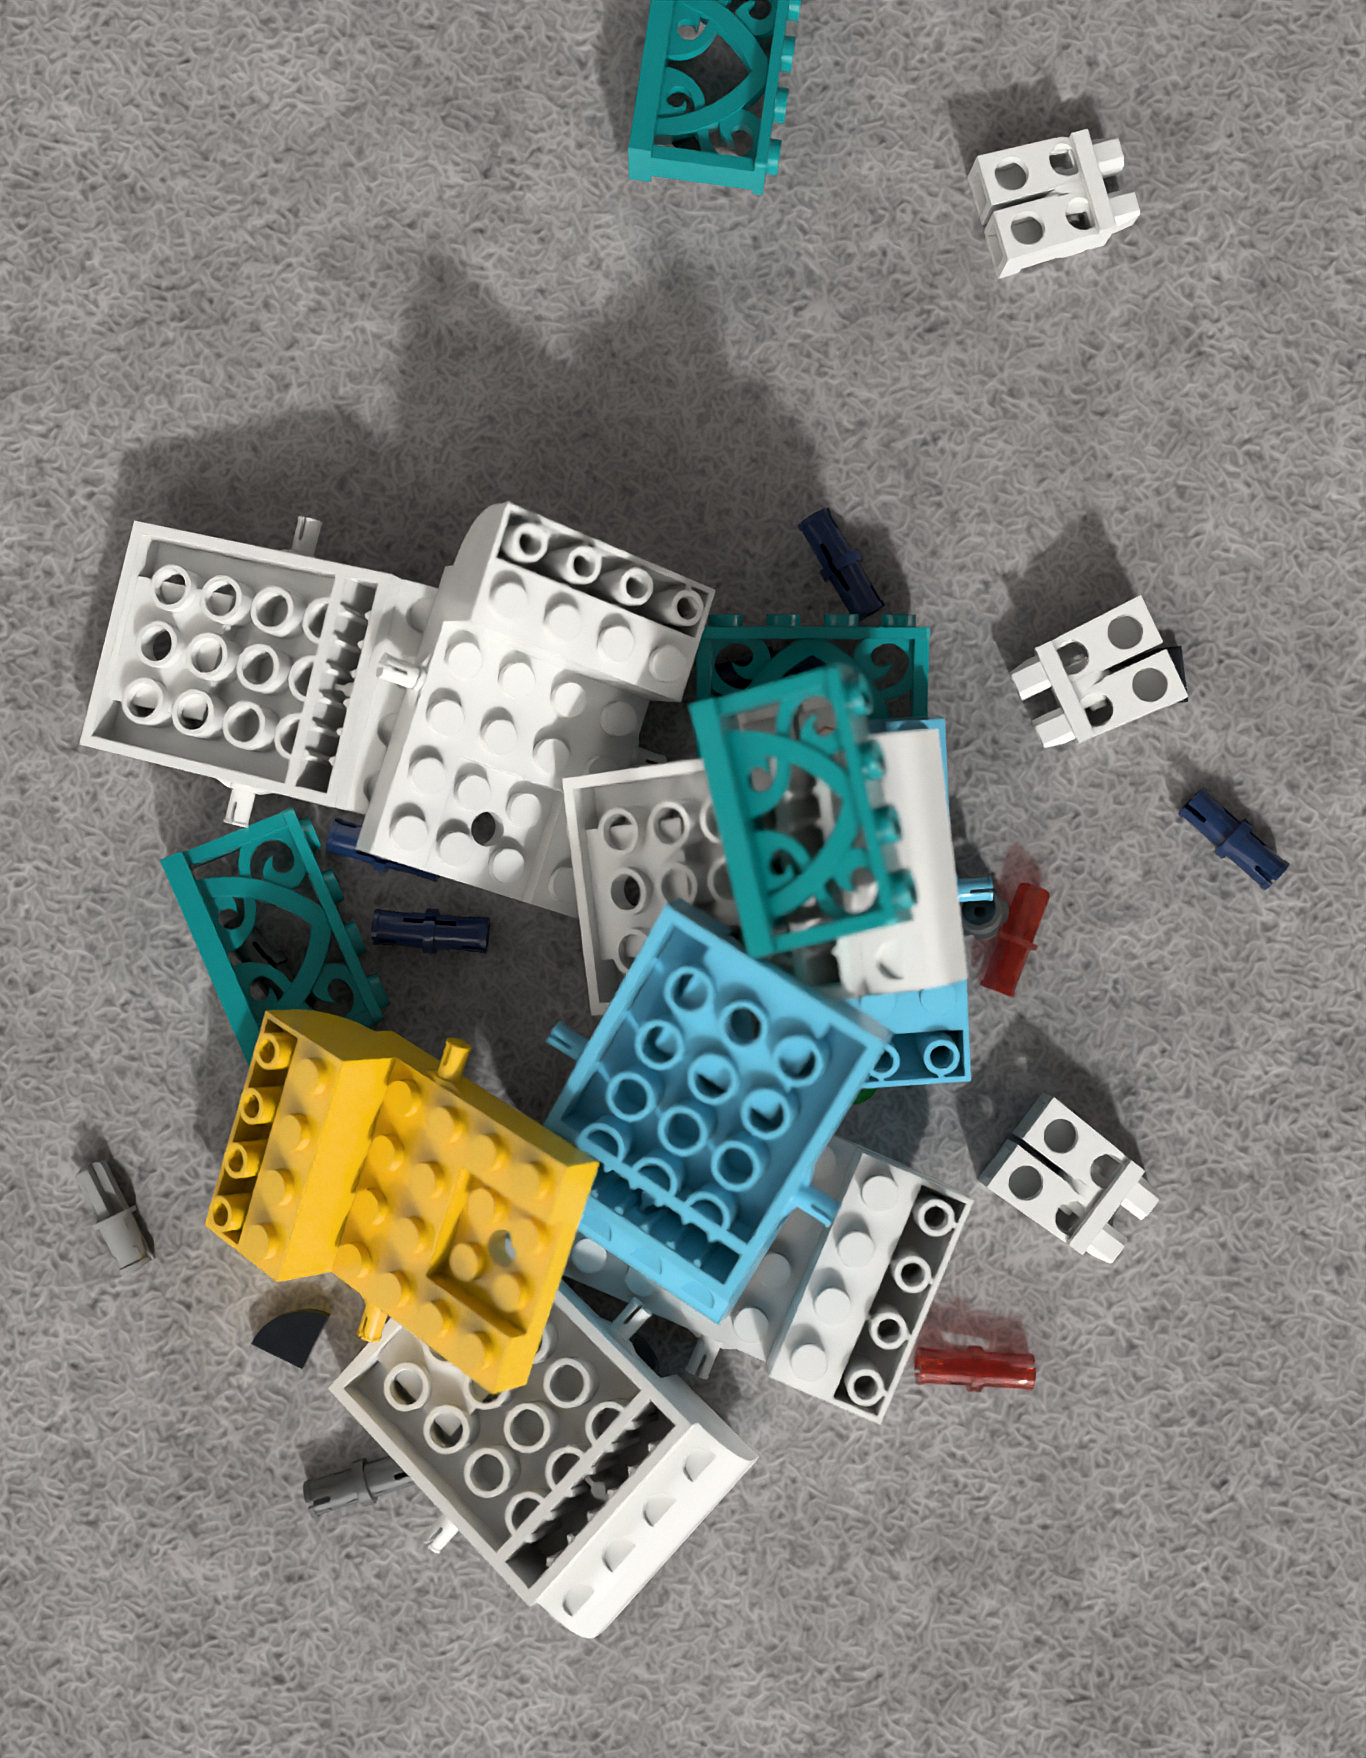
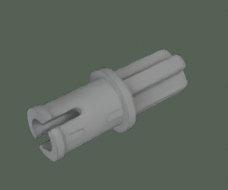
(114, 1217)

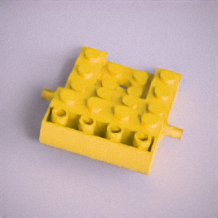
(403, 1187)

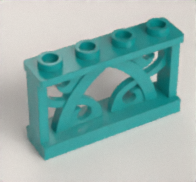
(662, 124)
(811, 640)
(728, 762)
(206, 898)

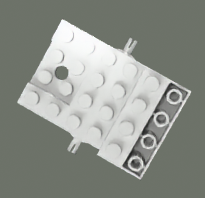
(263, 667)
(523, 680)
(667, 837)
(826, 1303)
(559, 1481)

